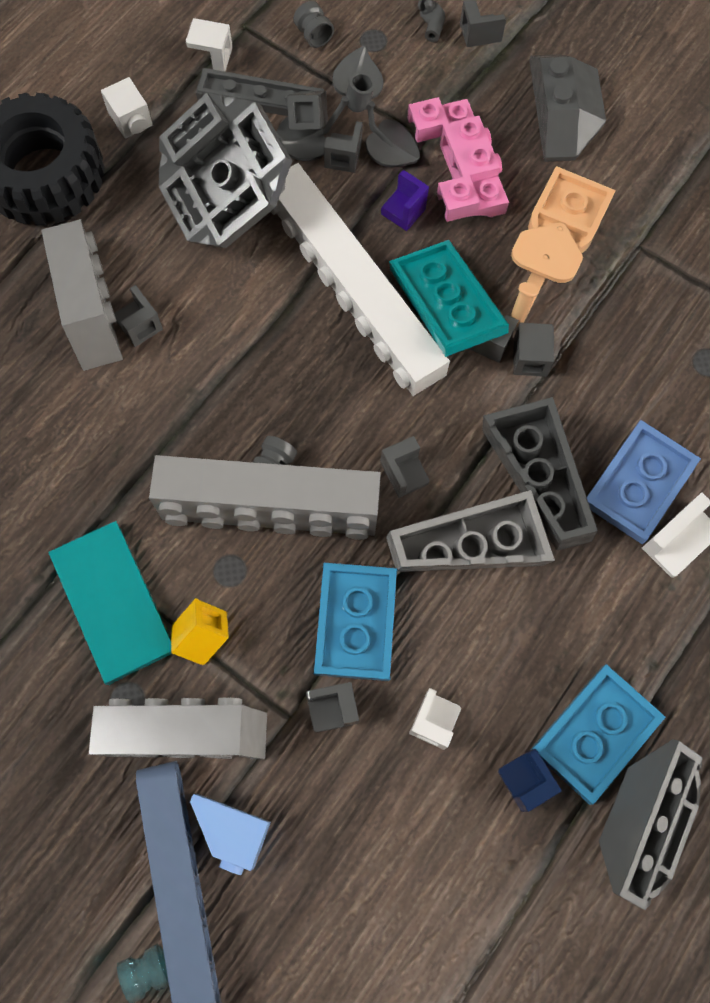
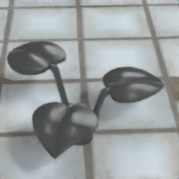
(359, 83)

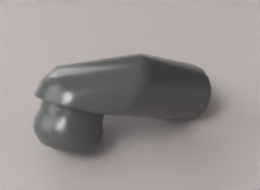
(434, 17)

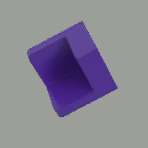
(407, 201)

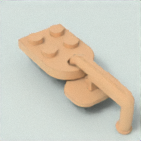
(558, 233)

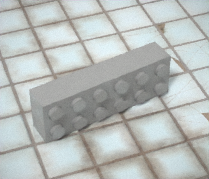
(265, 496)

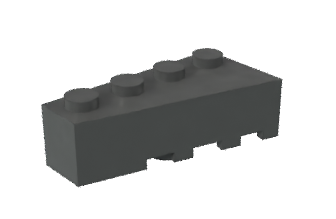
(540, 460)

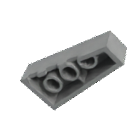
(81, 294)
(482, 536)
(178, 729)

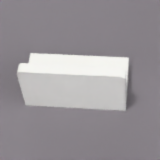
(681, 538)

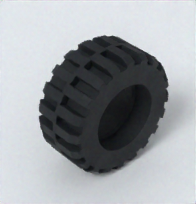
(63, 185)

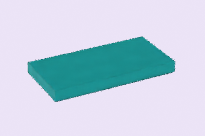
(448, 298)
(111, 602)

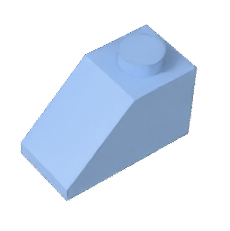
(230, 833)

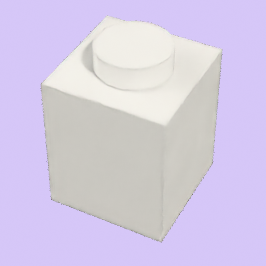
(127, 107)

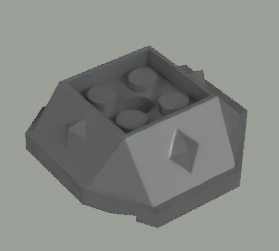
(206, 145)

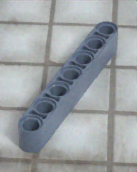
(176, 885)

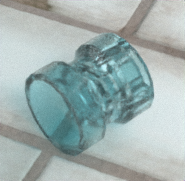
(141, 974)

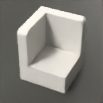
(213, 38)
(435, 720)

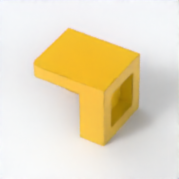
(199, 632)

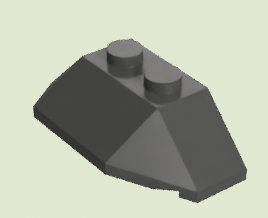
(566, 105)
(651, 822)

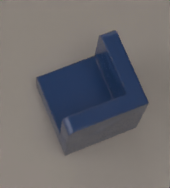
(529, 780)

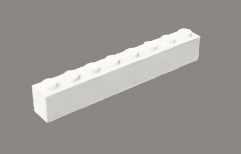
(359, 284)

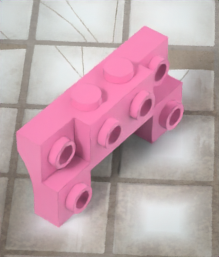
(469, 157)

